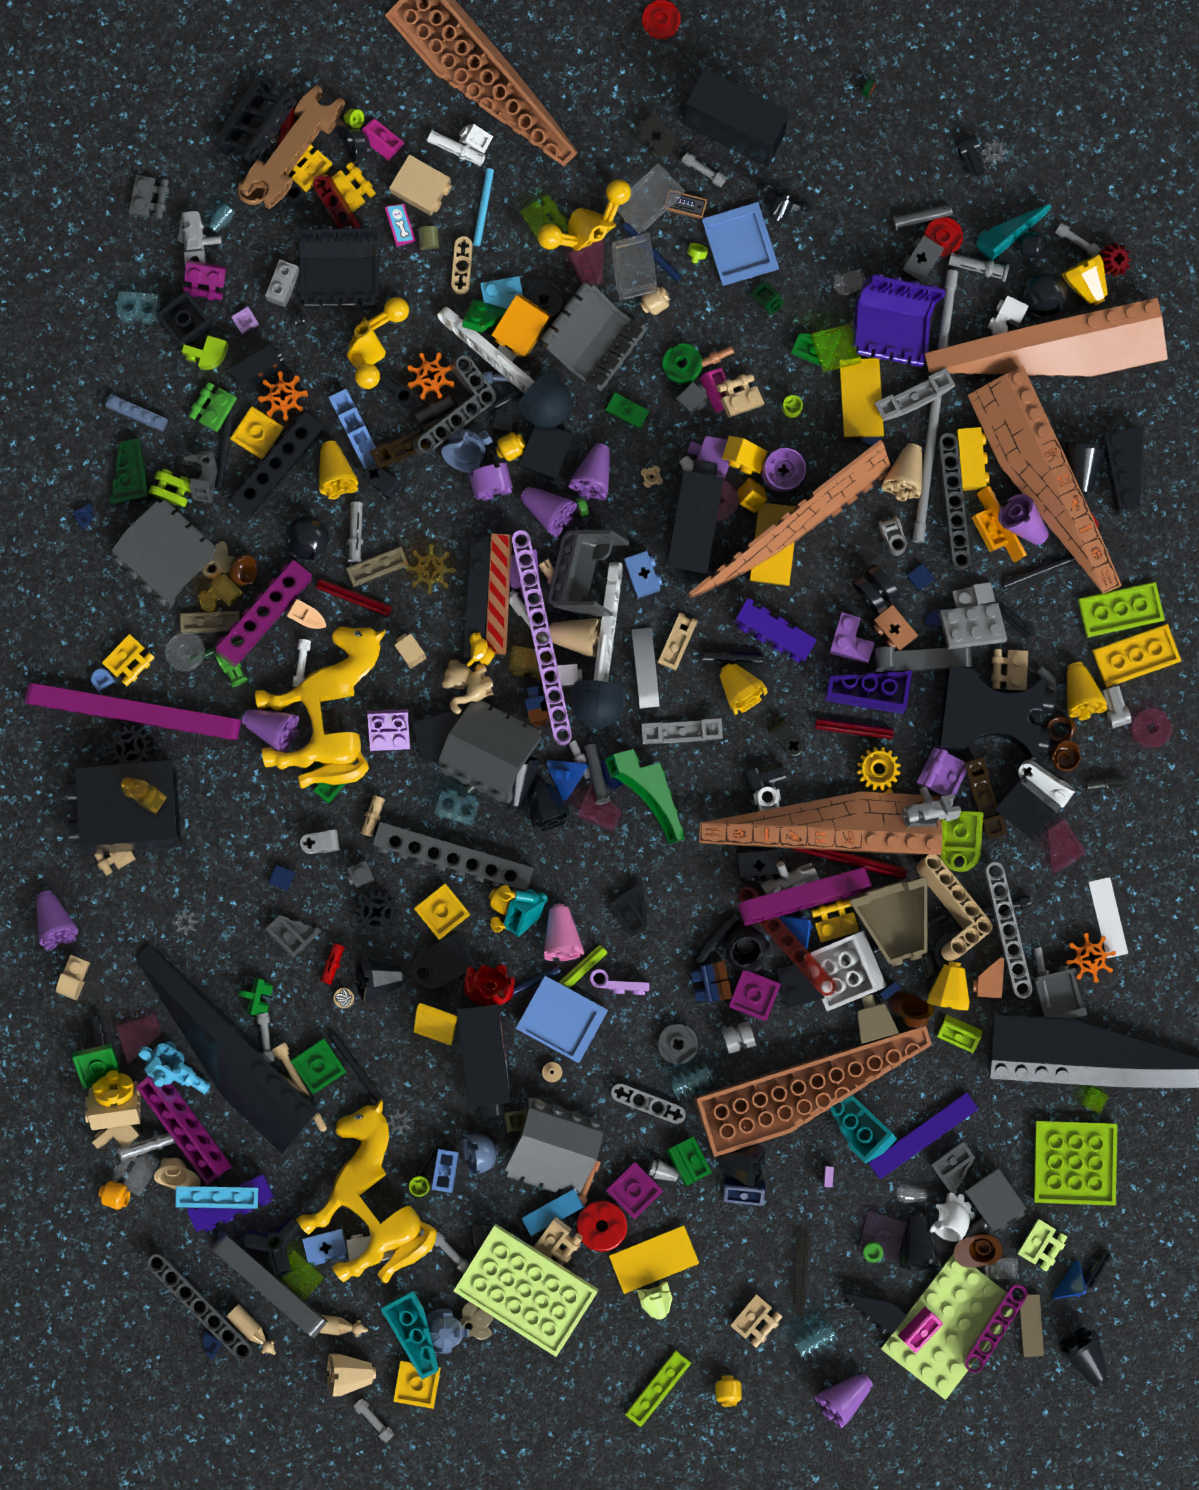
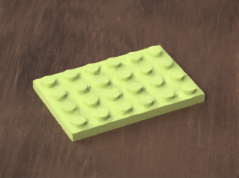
(526, 1290)
(963, 1303)

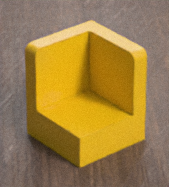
(752, 495)

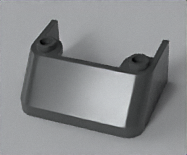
(576, 568)

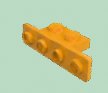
(992, 531)

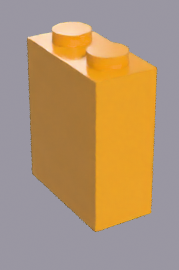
(521, 326)

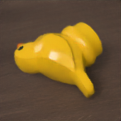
(480, 650)

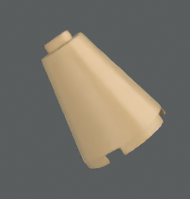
(577, 635)

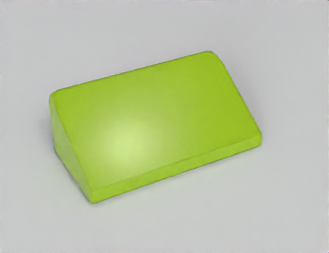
(959, 1033)

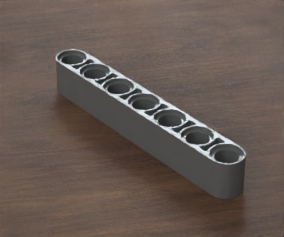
(956, 492)
(270, 1286)
(190, 1302)

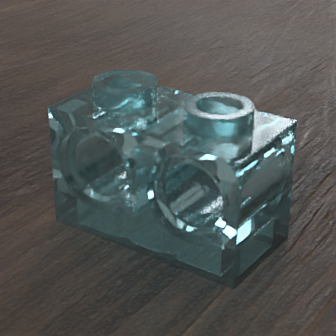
(140, 301)
(455, 812)

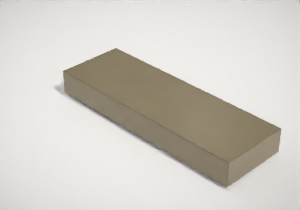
(377, 566)
(208, 621)
(1031, 1326)

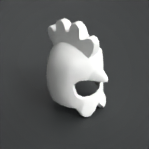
(953, 1218)

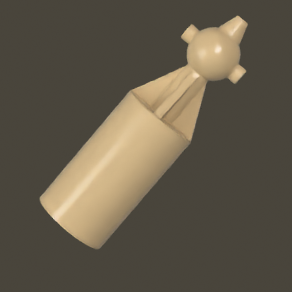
(339, 1326)
(250, 1328)

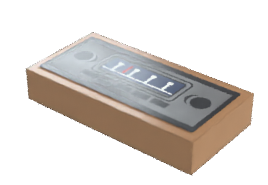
(689, 206)

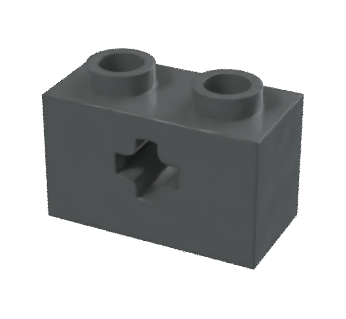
(922, 269)

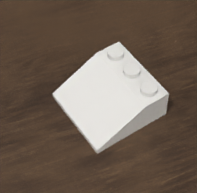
(852, 967)

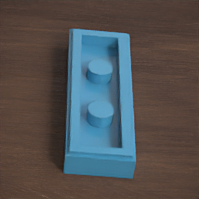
(559, 1208)

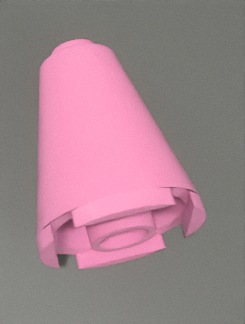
(561, 935)

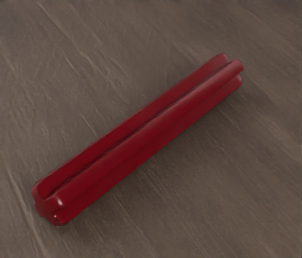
(354, 597)
(854, 728)

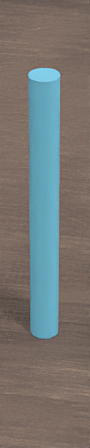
(483, 207)

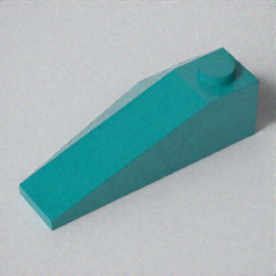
(1002, 236)
(861, 1129)
(411, 1328)

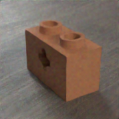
(893, 618)

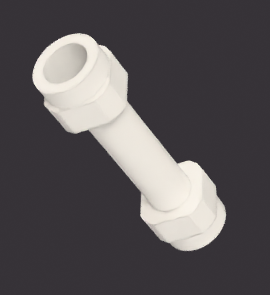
(303, 646)

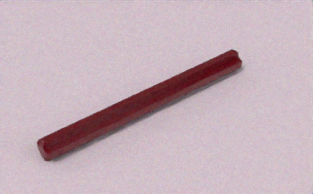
(858, 861)

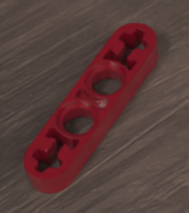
(341, 206)

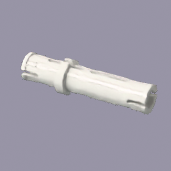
(454, 147)

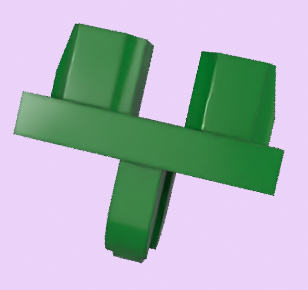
(254, 1005)

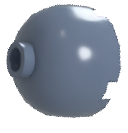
(480, 1152)

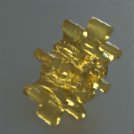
(440, 569)

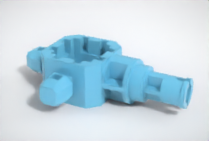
(174, 1071)

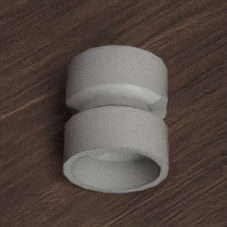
(738, 1037)

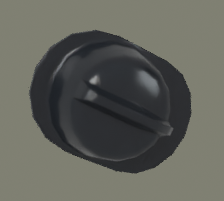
(354, 140)

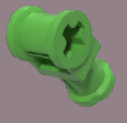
(228, 669)

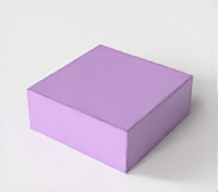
(245, 320)
(828, 1176)

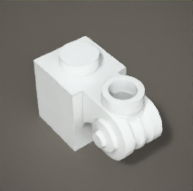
(1010, 312)

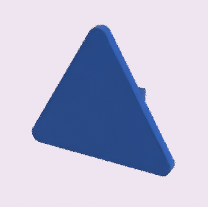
(566, 775)
(799, 926)
(1072, 1284)

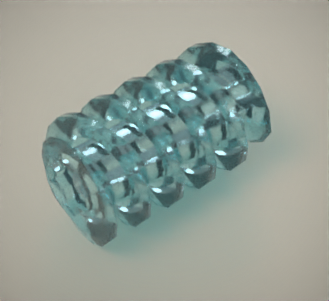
(691, 1081)
(816, 1340)

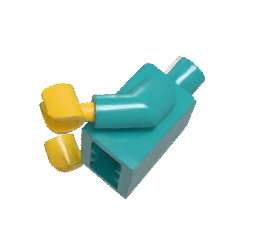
(522, 912)

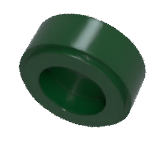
(869, 87)

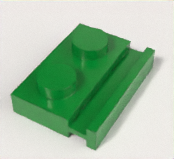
(689, 1161)

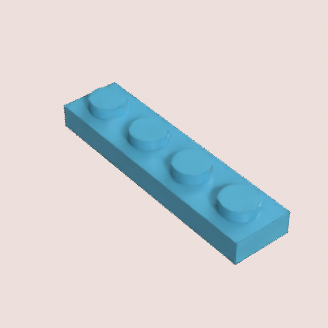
(216, 1197)

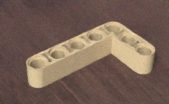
(935, 872)

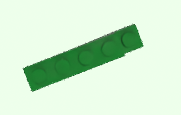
(651, 786)

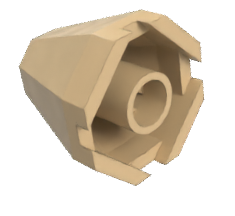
(348, 1374)

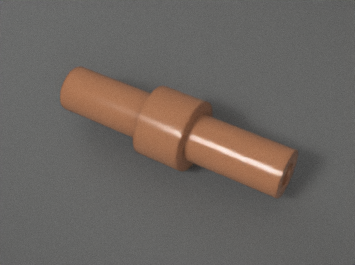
(716, 356)

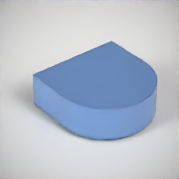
(101, 679)

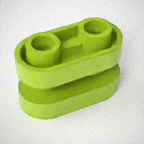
(166, 478)

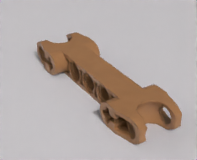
(275, 172)

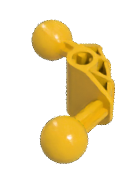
(586, 225)
(365, 346)

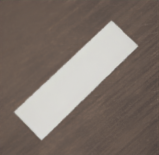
(1108, 916)

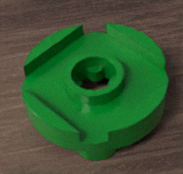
(679, 353)

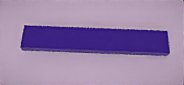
(923, 1135)

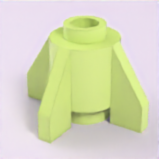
(656, 1300)

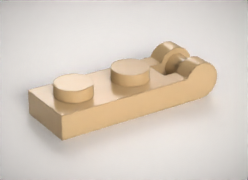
(677, 642)

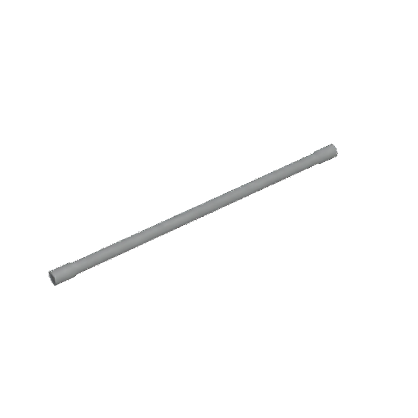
(920, 524)

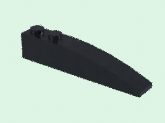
(477, 591)

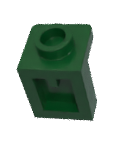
(767, 297)

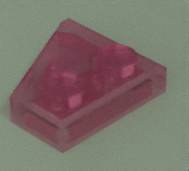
(589, 263)
(603, 815)
(1063, 846)
(138, 1034)

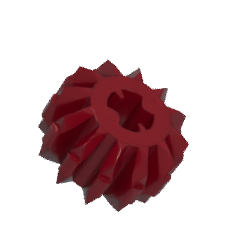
(1121, 258)

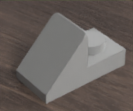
(974, 596)

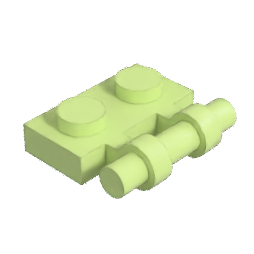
(1036, 1242)

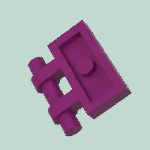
(204, 274)

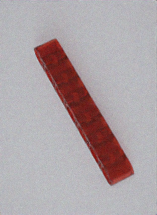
(792, 950)

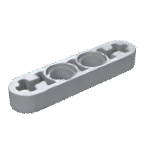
(647, 1106)

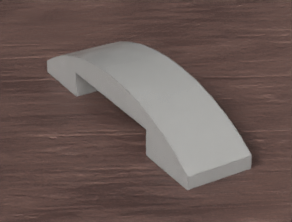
(916, 396)
(645, 668)
(682, 731)

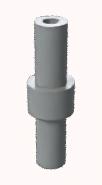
(579, 757)

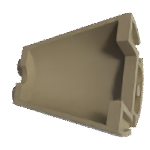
(896, 918)

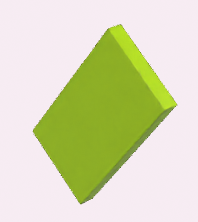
(1121, 609)

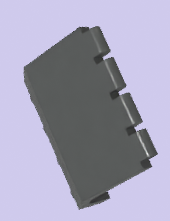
(592, 337)
(162, 552)
(488, 749)
(555, 1148)

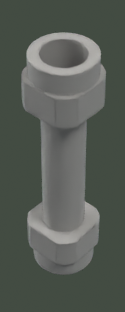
(690, 160)
(1063, 231)
(263, 1020)
(462, 1264)
(385, 1433)

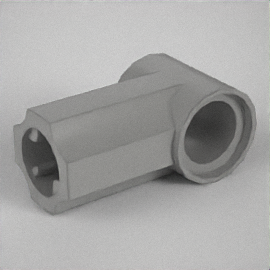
(1117, 712)

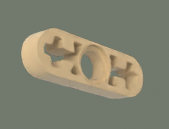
(468, 251)

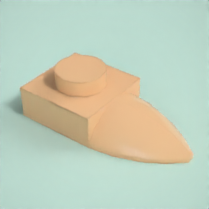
(305, 615)

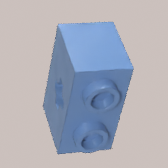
(634, 566)
(445, 1170)
(314, 1243)

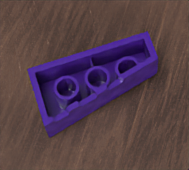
(774, 631)
(872, 691)
(207, 1217)

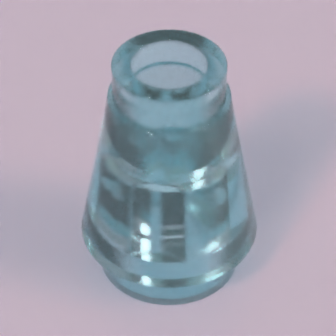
(222, 217)

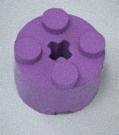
(490, 481)

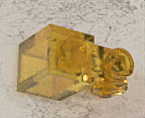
(221, 589)
(143, 793)

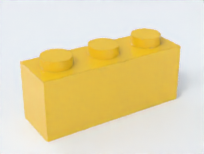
(972, 458)

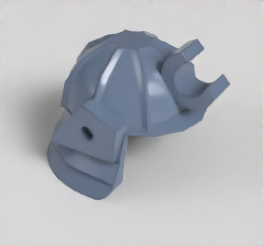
(466, 450)
(445, 1330)

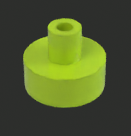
(354, 118)
(697, 252)

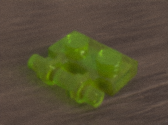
(536, 218)

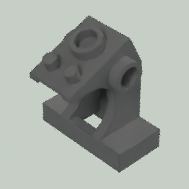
(203, 487)

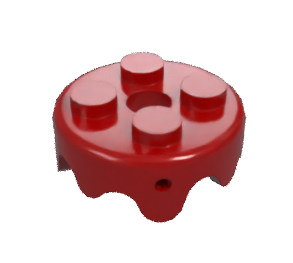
(496, 979)
(604, 1211)

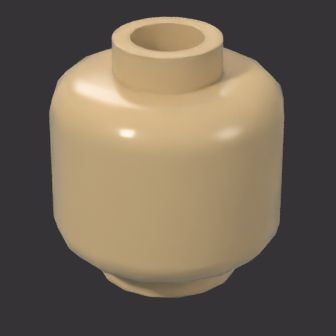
(655, 301)

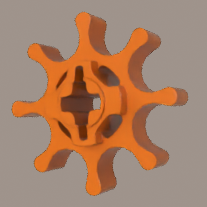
(423, 380)
(290, 399)
(1089, 947)

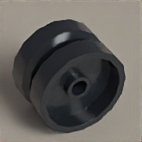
(876, 589)

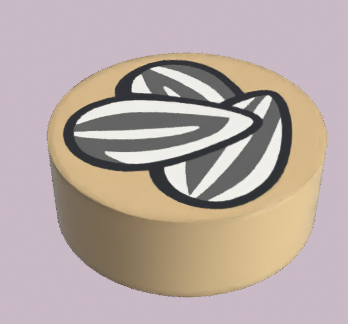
(344, 998)

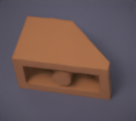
(990, 981)

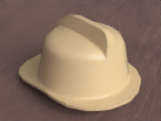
(175, 1173)

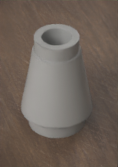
(663, 1171)

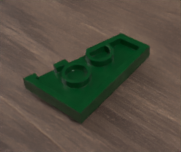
(130, 474)

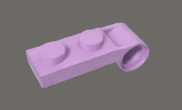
(619, 986)

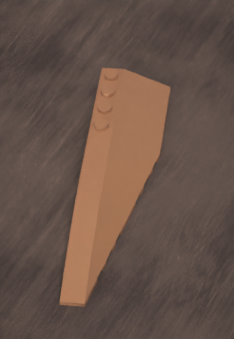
(472, 64)
(1066, 347)
(797, 1094)

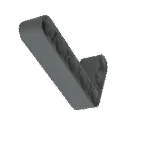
(460, 410)
(889, 660)

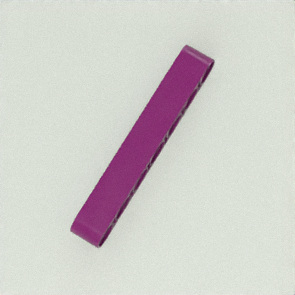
(804, 896)

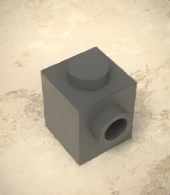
(692, 398)
(360, 874)

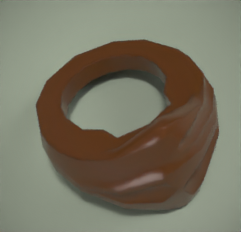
(1072, 728)

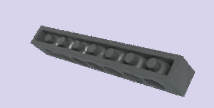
(386, 832)

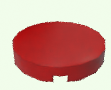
(661, 19)
(945, 233)

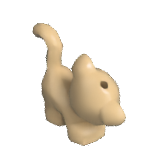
(460, 677)

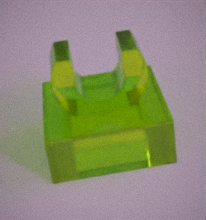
(1095, 1100)

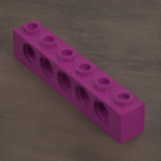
(234, 654)
(185, 1129)

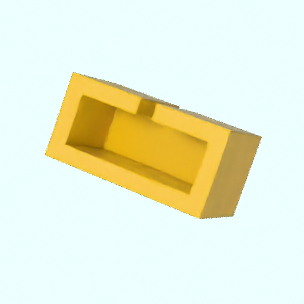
(744, 455)

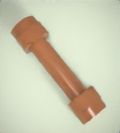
(583, 1194)

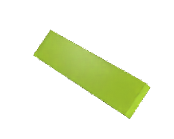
(658, 1388)

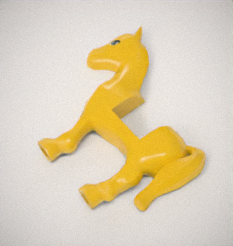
(335, 750)
(399, 1231)

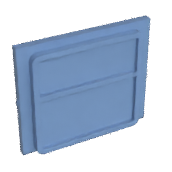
(740, 244)
(561, 1019)

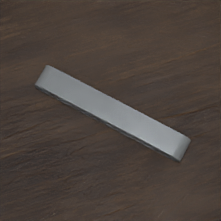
(1014, 937)

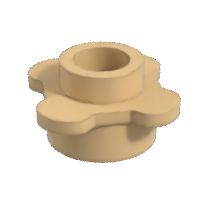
(651, 481)

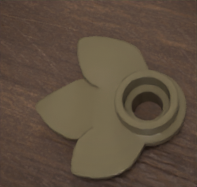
(220, 561)
(478, 1319)

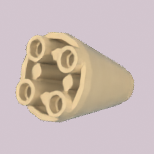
(905, 475)

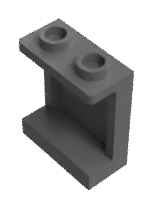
(1062, 993)
(996, 1200)

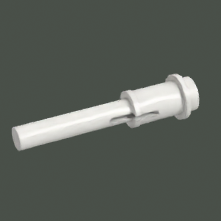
(520, 608)

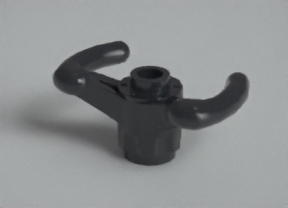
(782, 203)

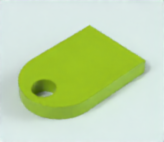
(963, 839)

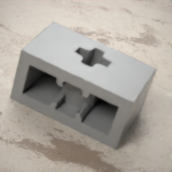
(282, 283)

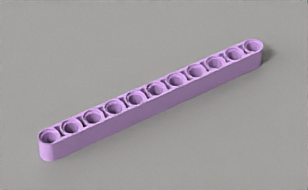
(537, 628)

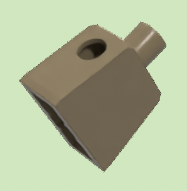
(874, 1021)

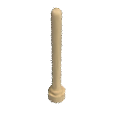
(282, 1053)

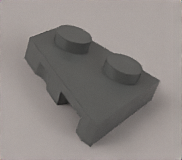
(291, 934)
(953, 1165)

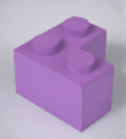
(845, 642)

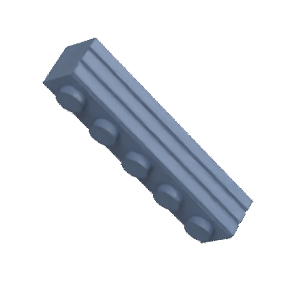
(136, 413)

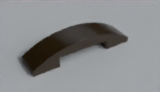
(401, 448)
(984, 797)

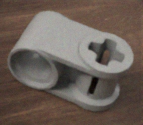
(892, 531)
(324, 841)

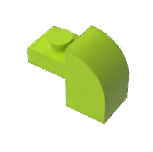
(211, 355)

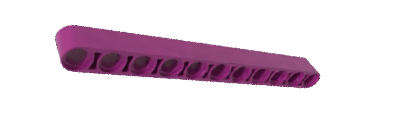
(132, 711)

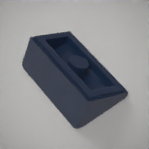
(739, 1193)

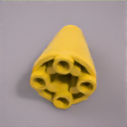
(335, 472)
(1083, 693)

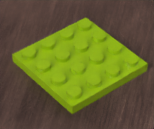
(1075, 1163)

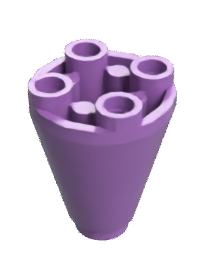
(592, 475)
(549, 509)
(273, 727)
(53, 922)
(844, 1399)

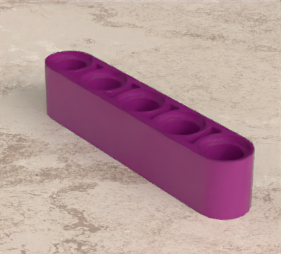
(985, 1333)

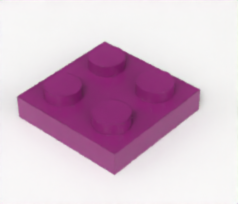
(754, 995)
(634, 1190)

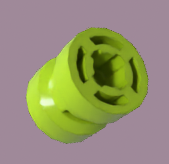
(792, 406)
(416, 1186)

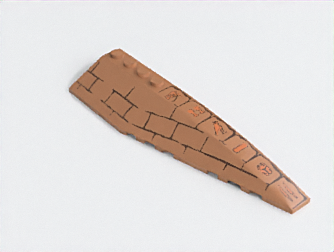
(1038, 467)
(806, 516)
(836, 823)

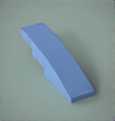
(353, 426)

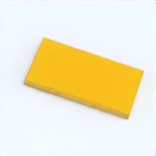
(859, 394)
(777, 568)
(1136, 656)
(435, 1024)
(654, 1259)

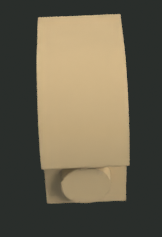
(72, 978)
(124, 1135)

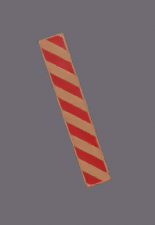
(499, 592)

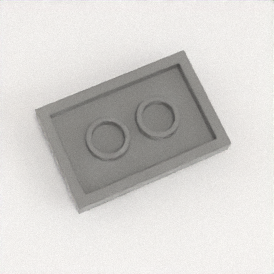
(973, 626)

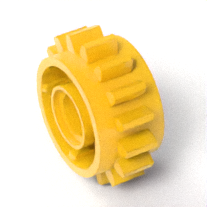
(886, 761)

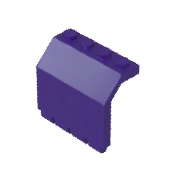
(894, 319)

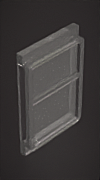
(650, 199)
(634, 266)

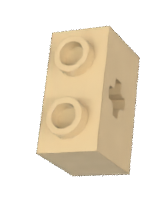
(410, 650)

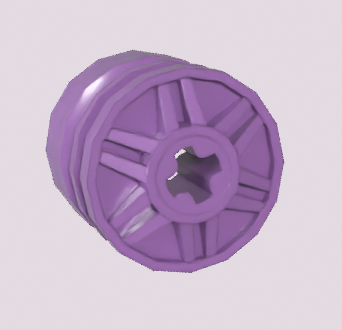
(792, 463)

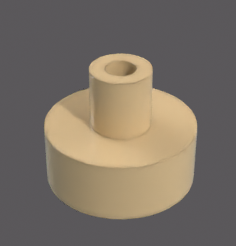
(557, 1072)

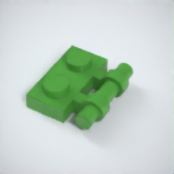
(217, 409)

